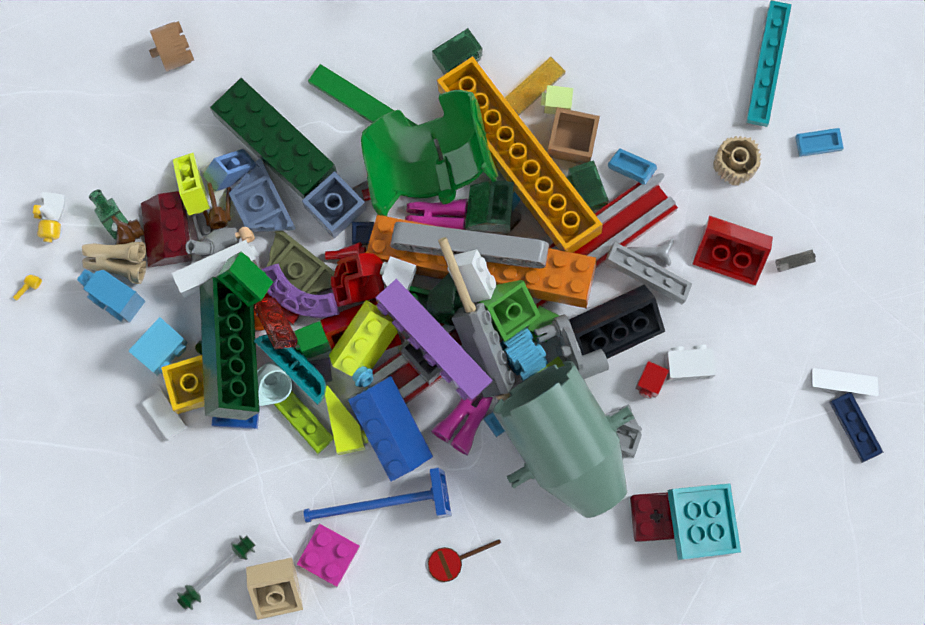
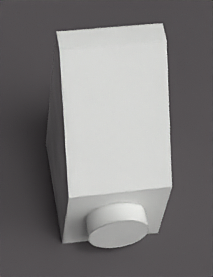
(398, 269)

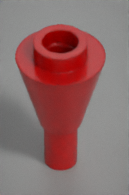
(345, 252)

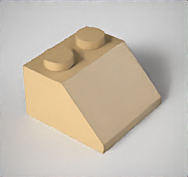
(274, 588)

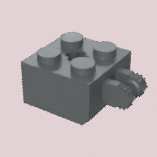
(417, 361)

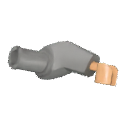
(218, 241)

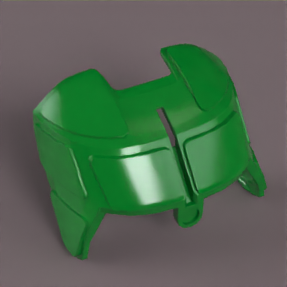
(406, 159)

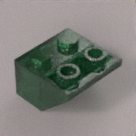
(490, 206)

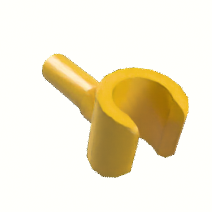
(30, 281)

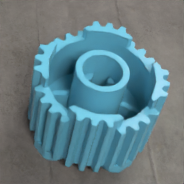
(523, 355)

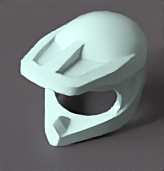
(272, 384)

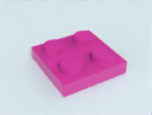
(328, 555)

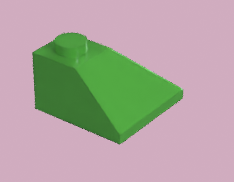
(511, 308)

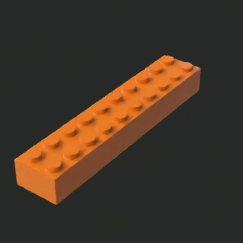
(563, 280)

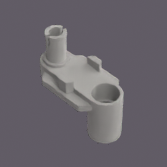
(588, 364)

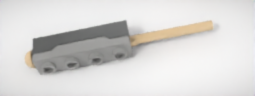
(478, 334)

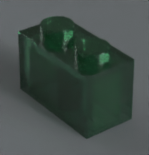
(457, 51)
(588, 185)

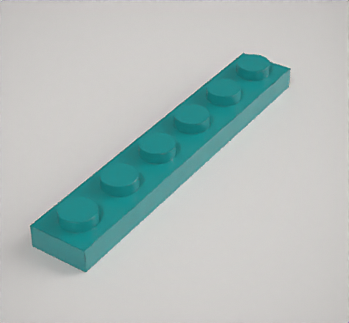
(768, 63)

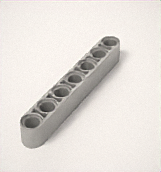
(492, 247)

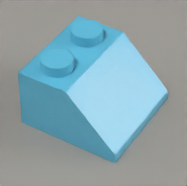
(158, 346)

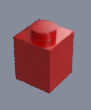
(651, 380)

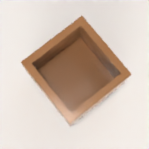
(573, 136)

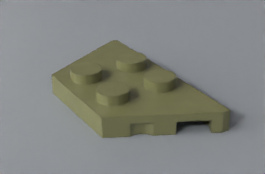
(299, 265)

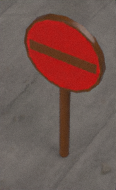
(446, 563)

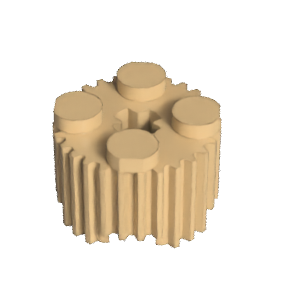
(732, 170)

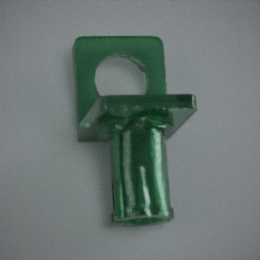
(105, 210)

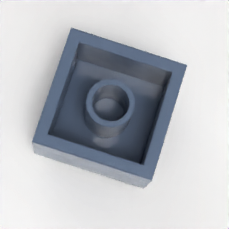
(334, 204)

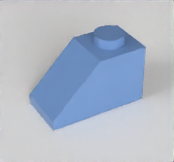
(228, 169)

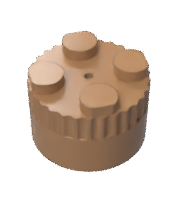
(171, 46)

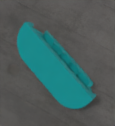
(296, 367)

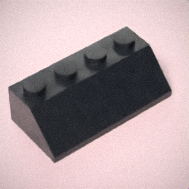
(618, 323)

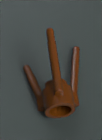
(217, 216)

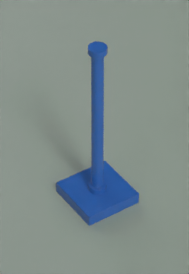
(437, 493)

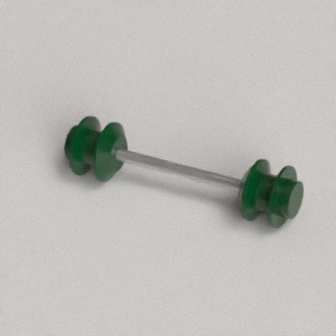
(192, 594)

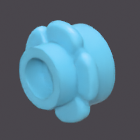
(363, 377)

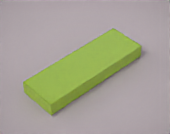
(305, 422)

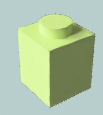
(556, 97)

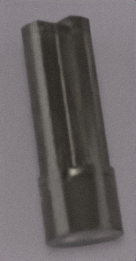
(795, 260)

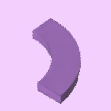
(296, 300)

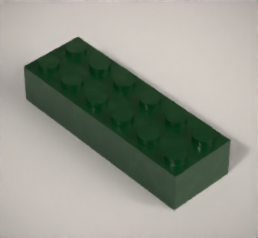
(272, 138)
(228, 353)

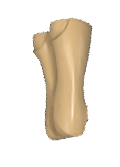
(100, 258)

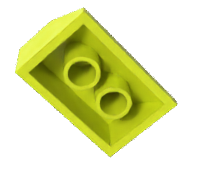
(363, 340)

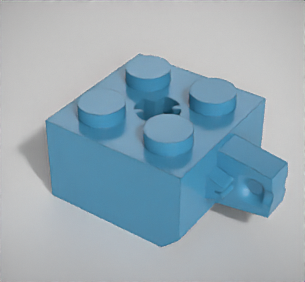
(111, 293)

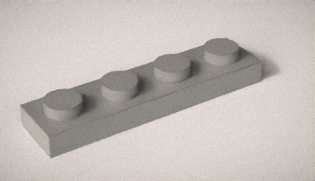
(648, 273)

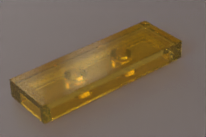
(534, 85)

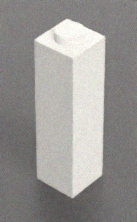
(192, 276)

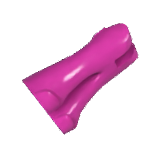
(456, 208)
(464, 439)

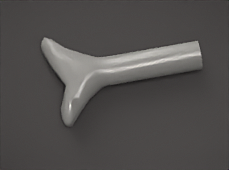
(661, 251)

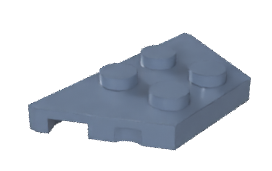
(260, 202)

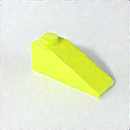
(190, 184)
(345, 429)

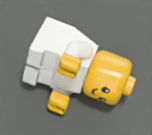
(51, 213)

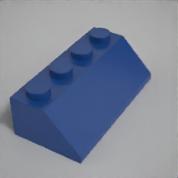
(390, 428)

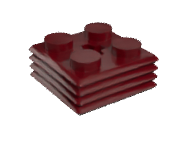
(645, 528)

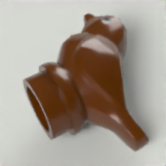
(128, 231)

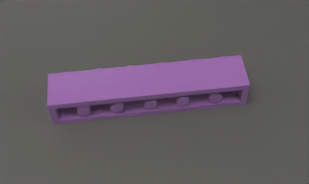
(433, 340)

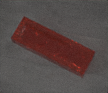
(275, 323)

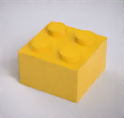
(185, 384)

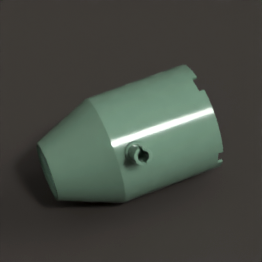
(566, 440)

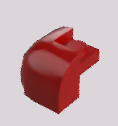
(357, 279)

